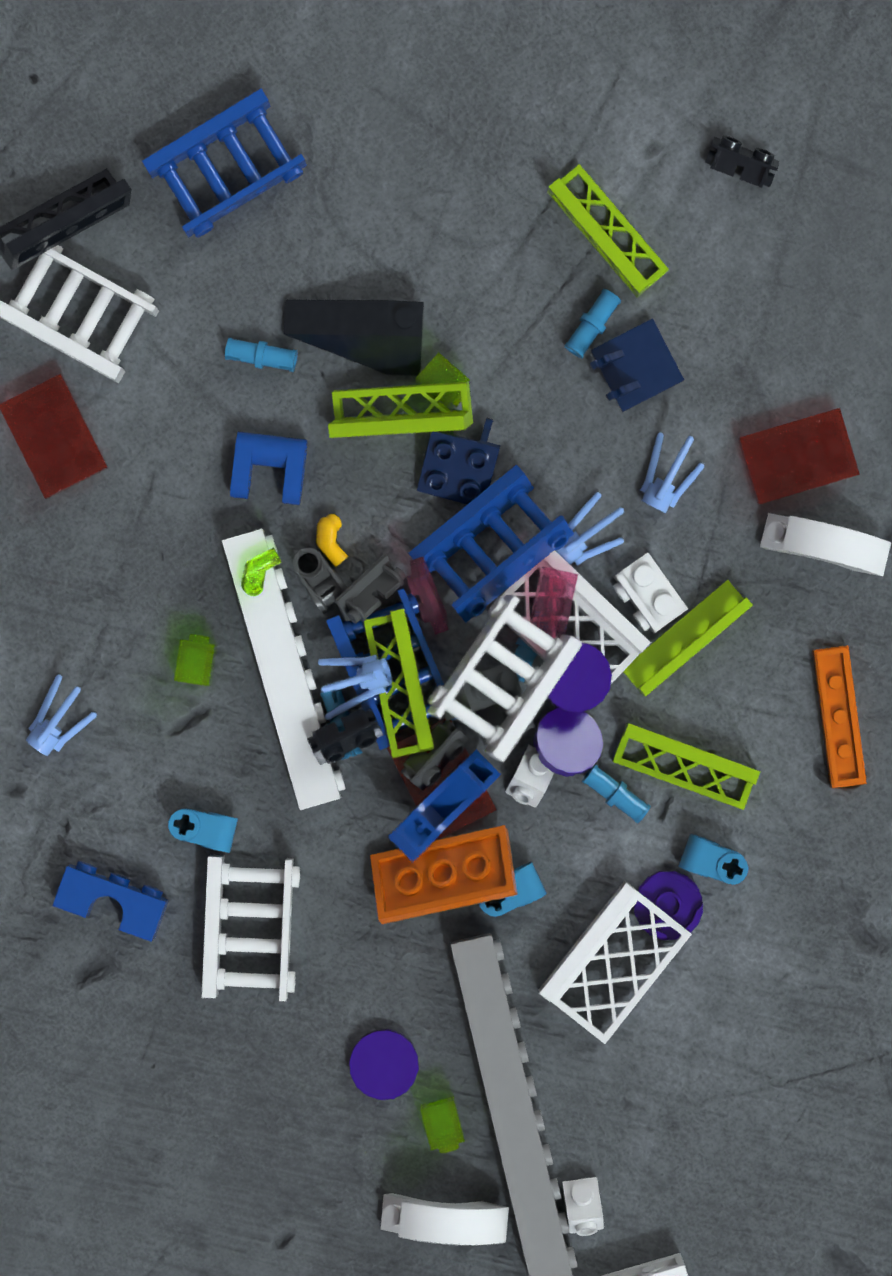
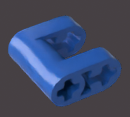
(271, 452)

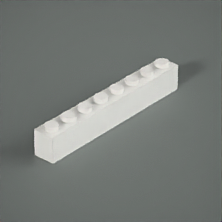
(283, 673)

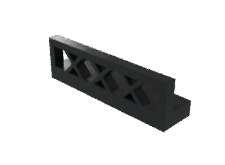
(65, 224)

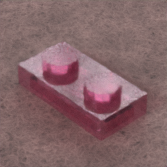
(422, 584)
(553, 601)

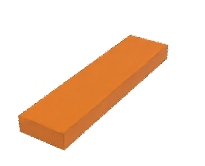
(839, 716)

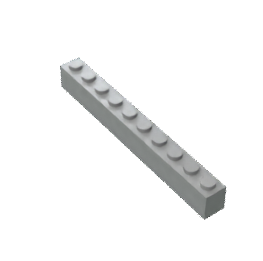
(511, 1106)

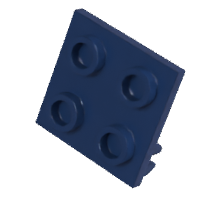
(636, 365)
(458, 465)

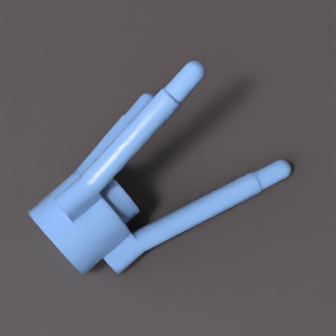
(660, 493)
(575, 546)
(373, 675)
(45, 735)

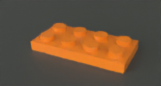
(445, 876)

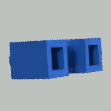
(141, 908)

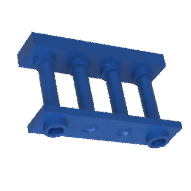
(224, 129)
(474, 518)
(346, 631)

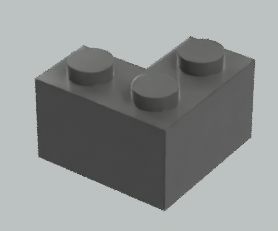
(485, 706)

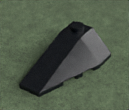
(367, 332)

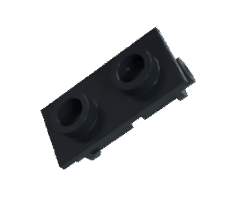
(755, 163)
(331, 745)

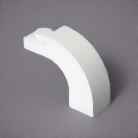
(826, 543)
(444, 1222)

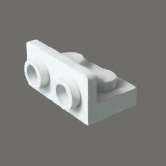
(649, 593)

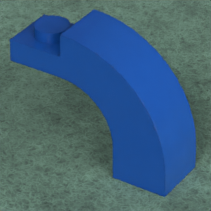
(444, 805)

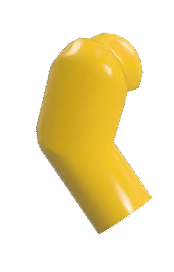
(326, 539)

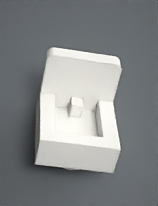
(529, 779)
(583, 1206)

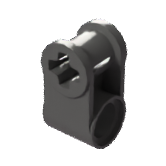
(320, 580)

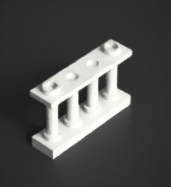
(77, 344)
(519, 709)
(218, 943)

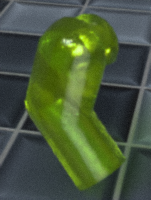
(255, 571)

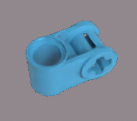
(209, 831)
(707, 858)
(528, 890)

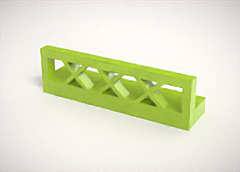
(598, 237)
(400, 423)
(686, 638)
(412, 682)
(689, 753)

